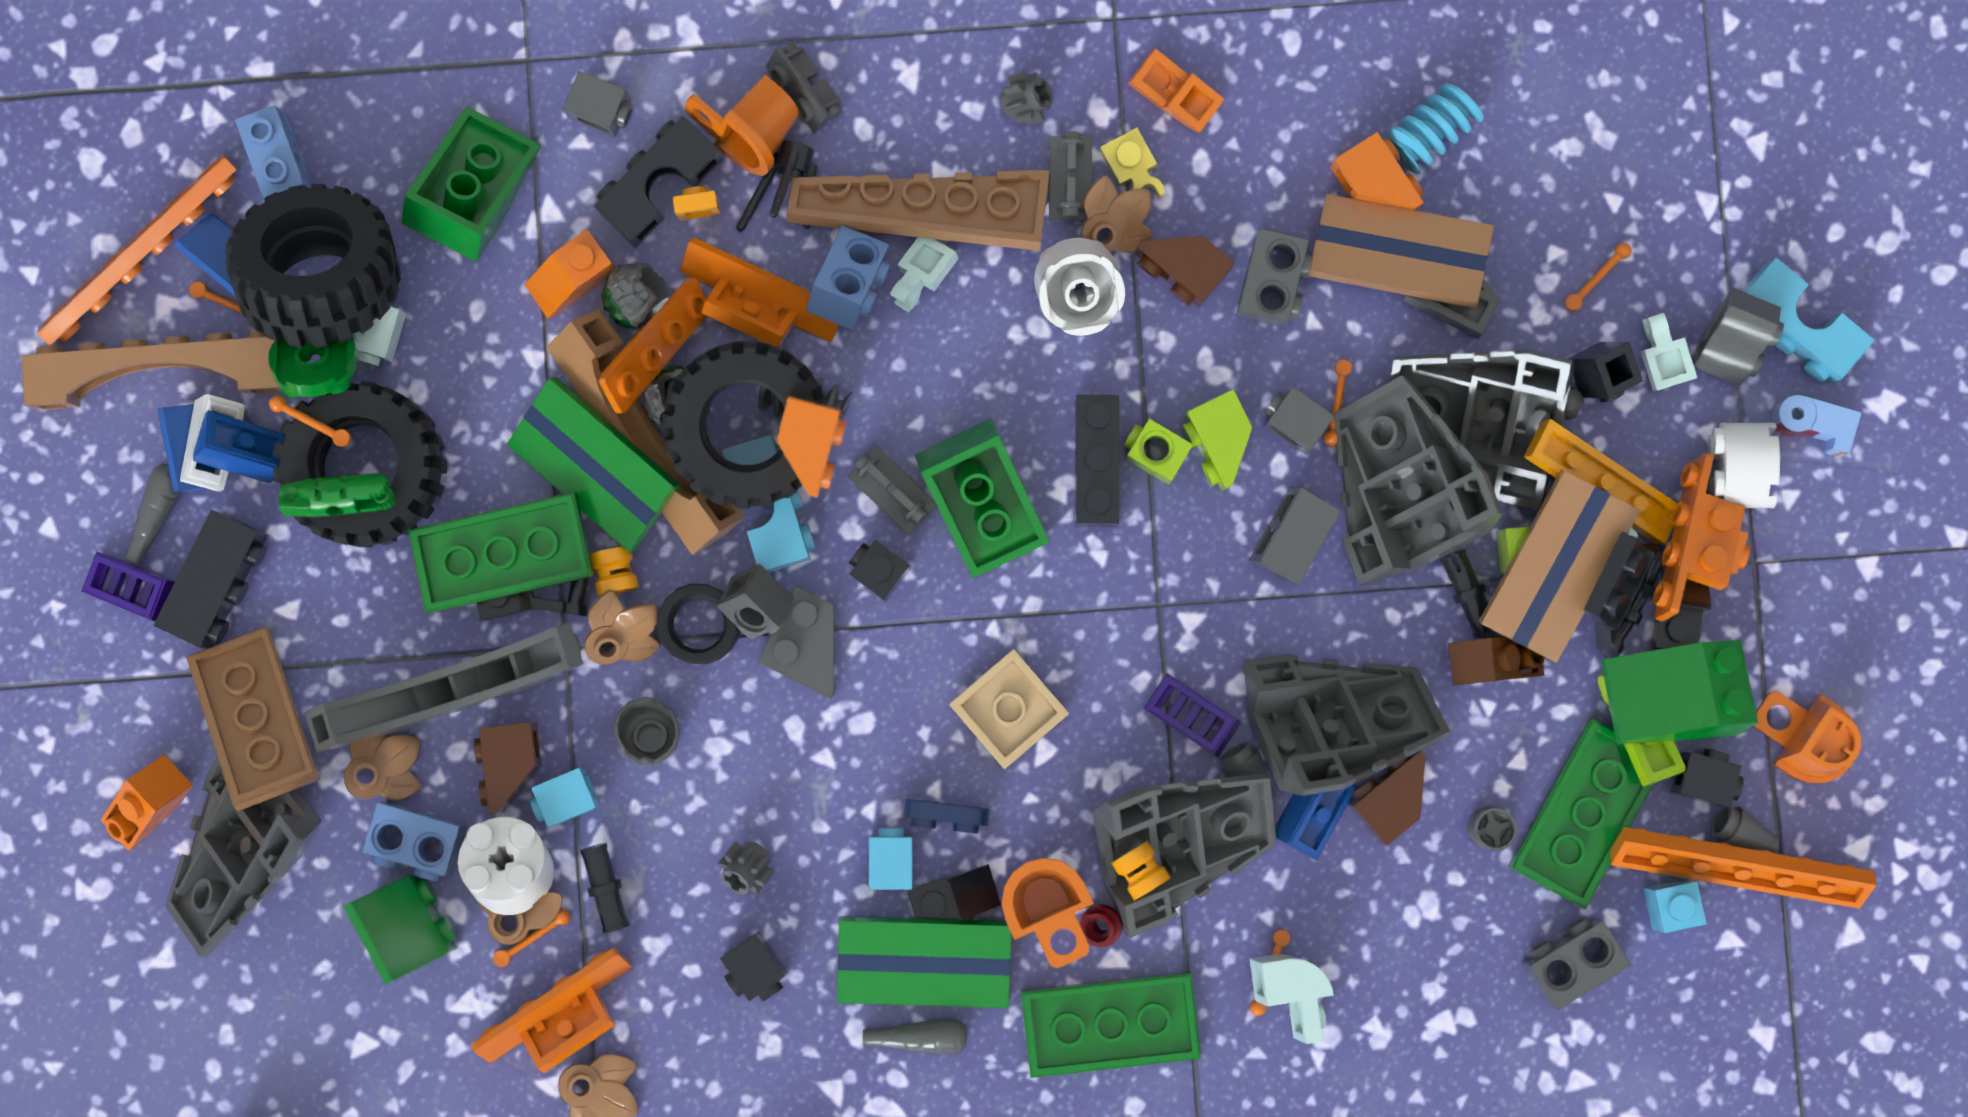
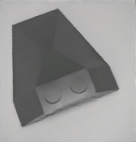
(1495, 409)
(1406, 484)
(1336, 722)
(1196, 835)
(235, 859)

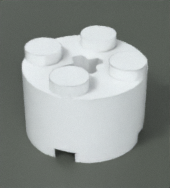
(1102, 289)
(1745, 463)
(489, 848)

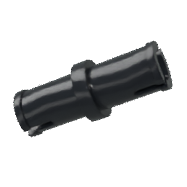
(1467, 590)
(604, 887)

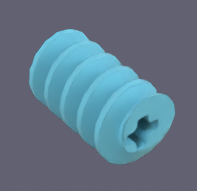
(1432, 124)

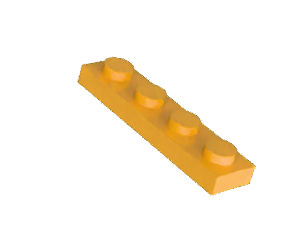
(1559, 449)

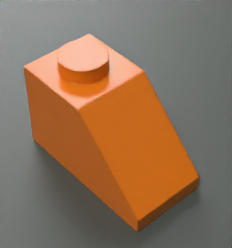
(569, 274)

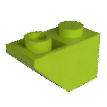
(1222, 434)

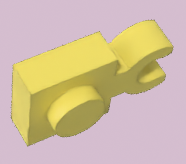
(1131, 160)

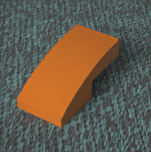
(1175, 91)

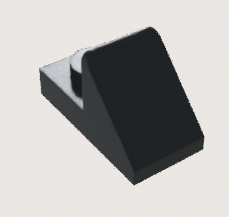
(1686, 624)
(956, 895)

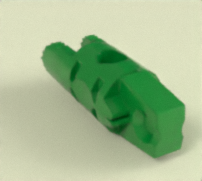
(336, 495)

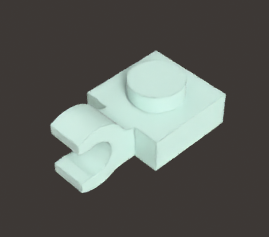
(923, 265)
(1667, 360)

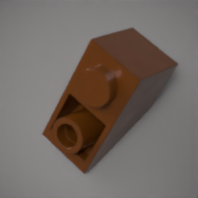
(1187, 263)
(1492, 661)
(509, 761)
(1392, 801)

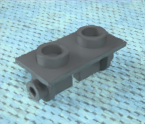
(791, 71)
(1069, 175)
(891, 490)

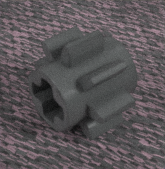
(1026, 98)
(746, 867)

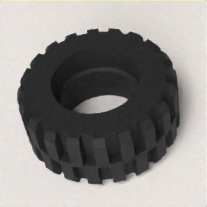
(305, 226)
(686, 418)
(418, 469)

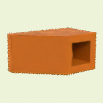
(1373, 175)
(806, 440)
(145, 802)

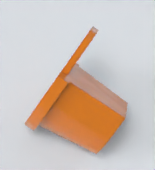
(752, 128)
(1816, 742)
(1043, 900)

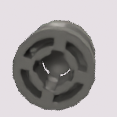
(1500, 828)

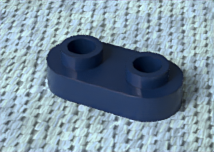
(964, 817)

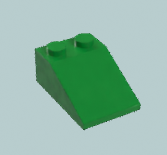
(469, 183)
(981, 498)
(1680, 693)
(402, 927)

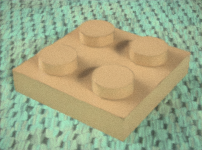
(1009, 709)

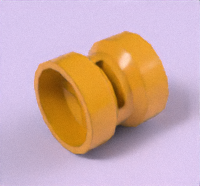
(613, 561)
(1146, 879)

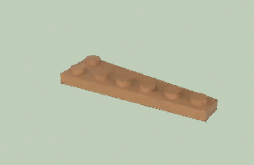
(961, 208)

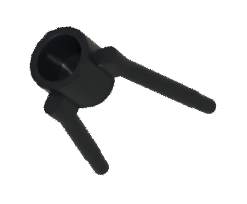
(791, 161)

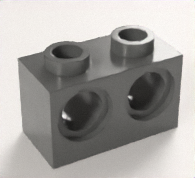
(1263, 276)
(1580, 974)

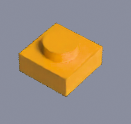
(696, 203)

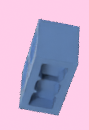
(273, 151)
(848, 277)
(416, 830)

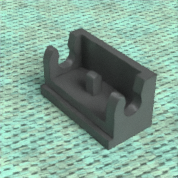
(1294, 535)

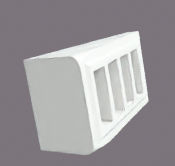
(201, 405)

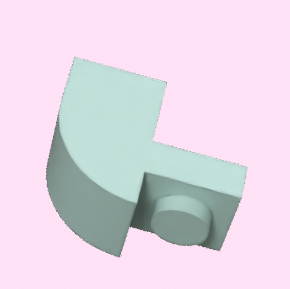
(1293, 981)

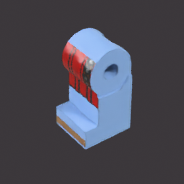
(1817, 420)

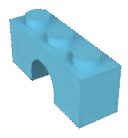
(1826, 351)
(782, 539)

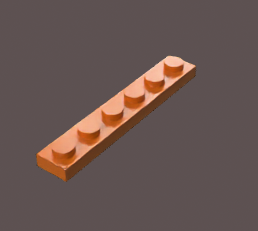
(125, 262)
(1742, 867)

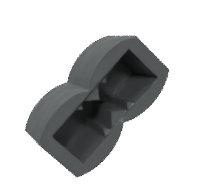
(1738, 336)

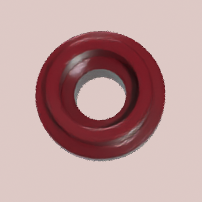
(1095, 935)

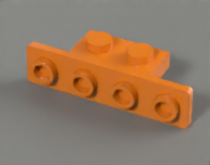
(751, 297)
(653, 346)
(1701, 540)
(559, 1019)

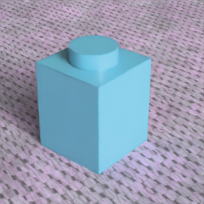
(564, 797)
(890, 860)
(1674, 905)

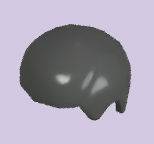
(646, 731)

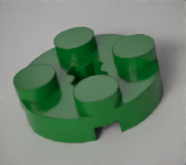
(315, 378)

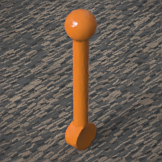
(200, 291)
(1574, 301)
(1342, 369)
(340, 437)
(1280, 938)
(503, 957)

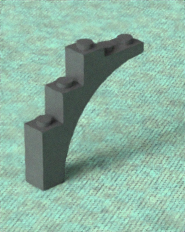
(445, 690)

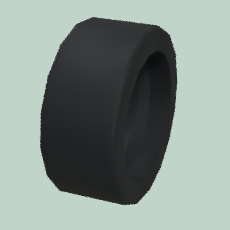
(667, 634)

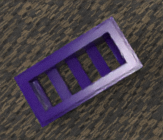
(152, 596)
(1224, 734)

